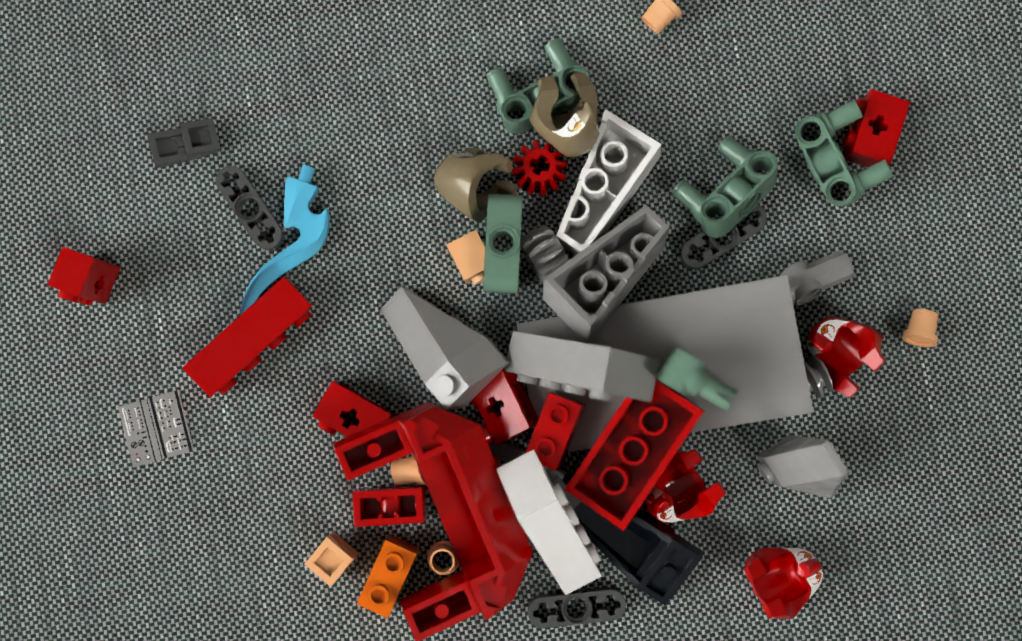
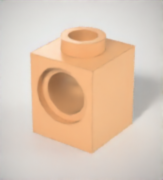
(469, 257)
(331, 558)

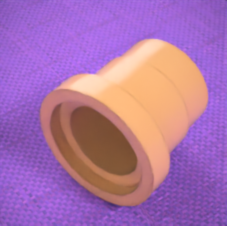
(661, 14)
(922, 328)
(406, 472)
(446, 546)

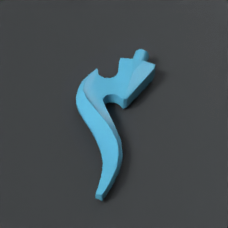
(312, 229)

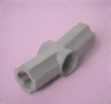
(810, 279)

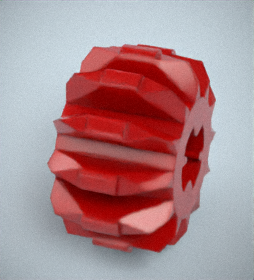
(533, 158)

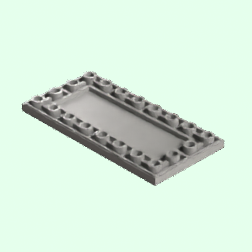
(739, 332)

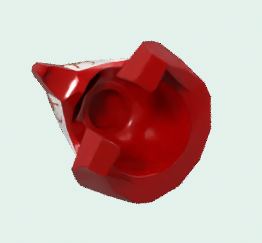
(844, 348)
(681, 491)
(783, 579)

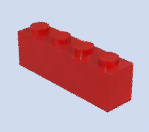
(248, 336)

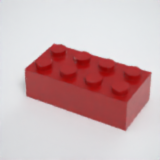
(633, 453)

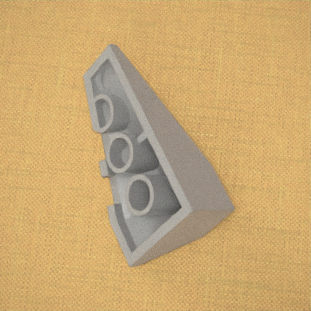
(444, 351)
(803, 466)

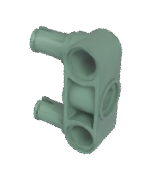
(525, 99)
(827, 160)
(737, 192)
(500, 267)
(691, 377)

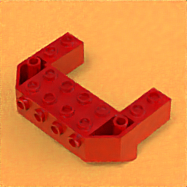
(469, 501)

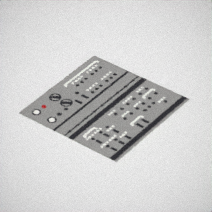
(155, 428)

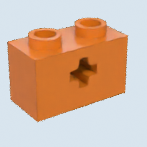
(388, 576)

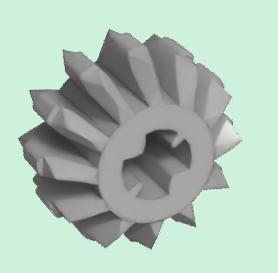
(543, 251)

